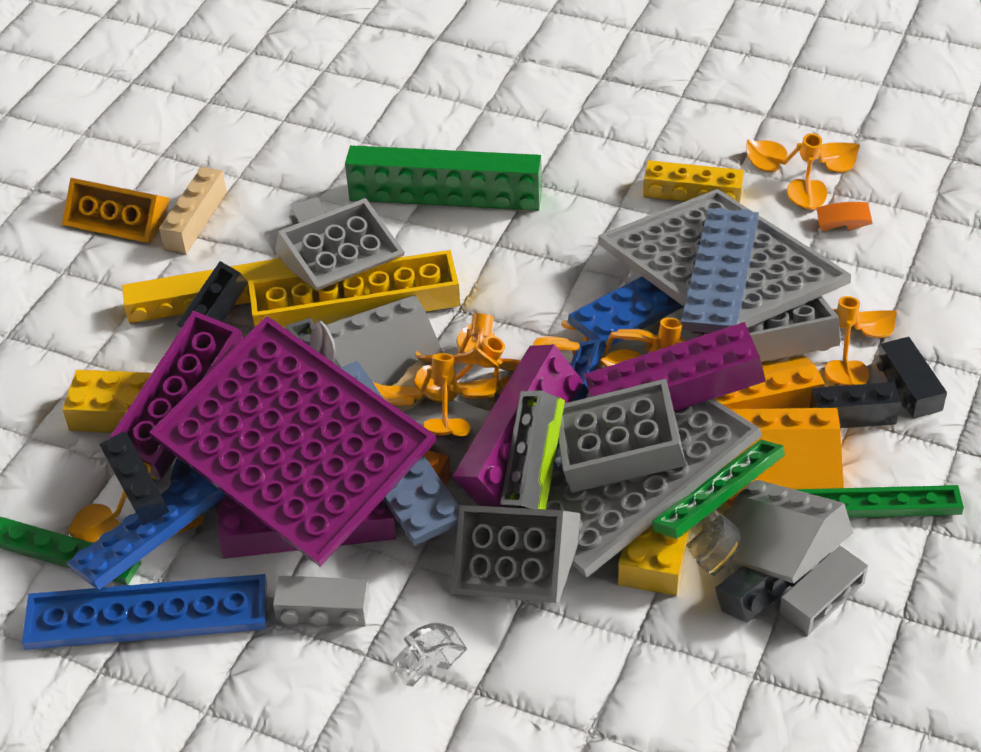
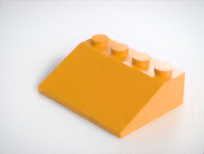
(786, 386)
(810, 446)

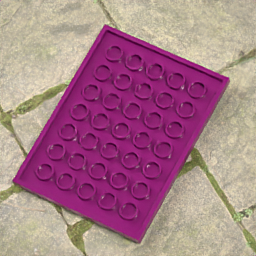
(293, 439)

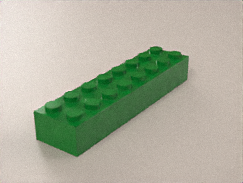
(444, 177)

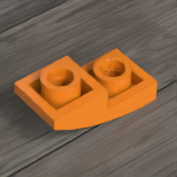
(845, 213)

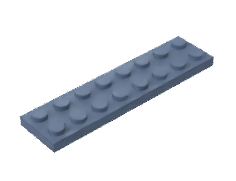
(720, 270)
(420, 498)

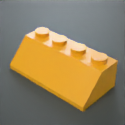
(114, 210)

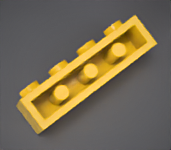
(689, 181)

